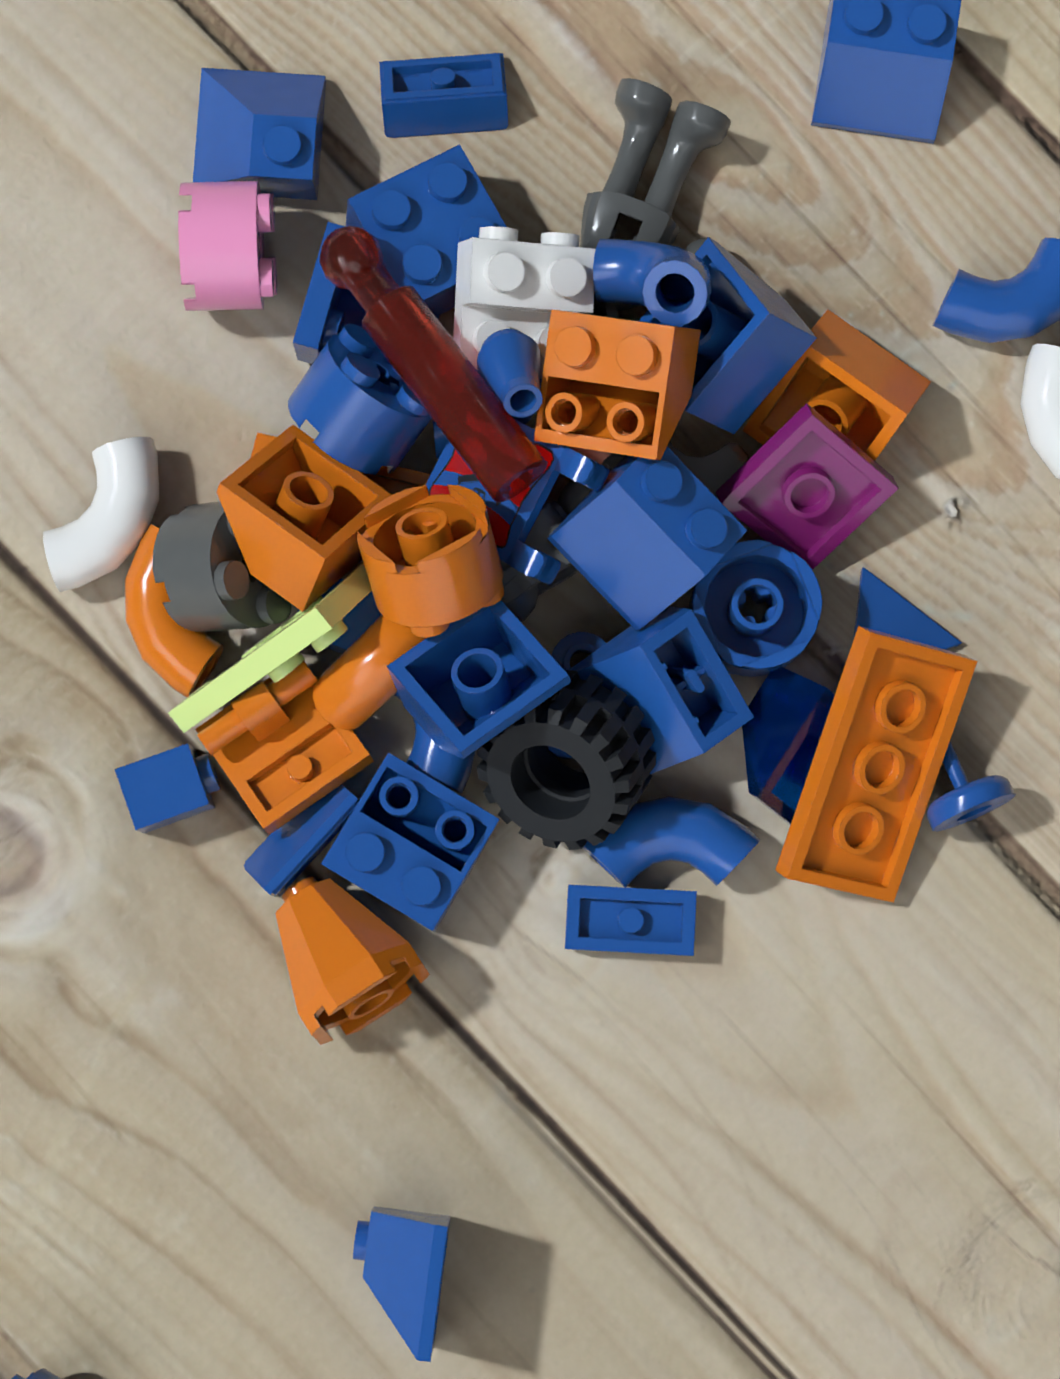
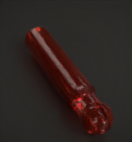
(433, 366)

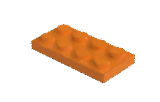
(875, 765)

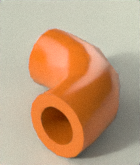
(174, 653)
(360, 678)

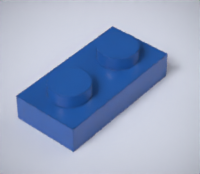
(630, 920)

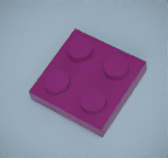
(807, 487)

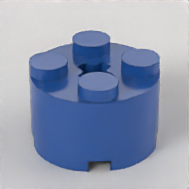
(358, 404)
(771, 577)

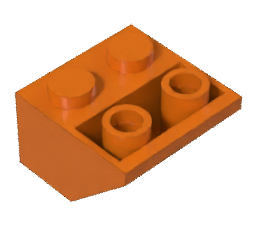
(615, 383)

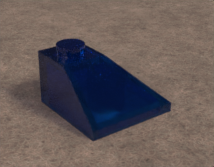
(783, 738)

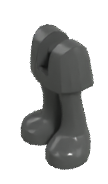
(644, 115)

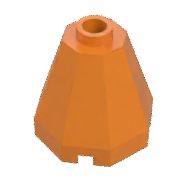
(342, 959)

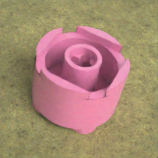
(225, 245)

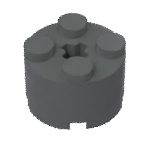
(209, 575)

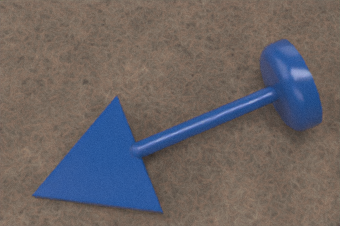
(890, 613)

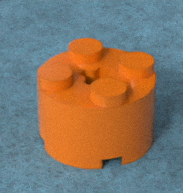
(431, 558)

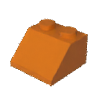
(848, 383)
(298, 516)

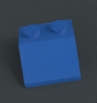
(886, 66)
(744, 341)
(647, 535)
(475, 679)

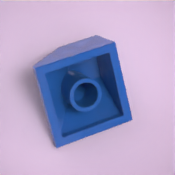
(261, 130)
(405, 1270)

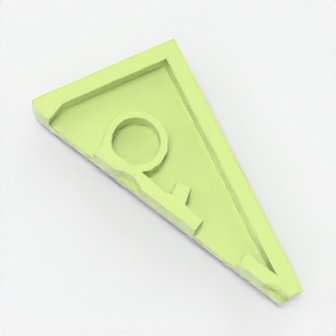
(279, 650)

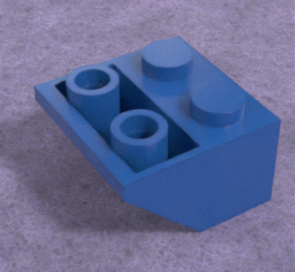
(674, 682)
(411, 842)

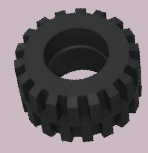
(550, 797)

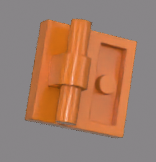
(281, 748)

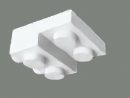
(517, 285)

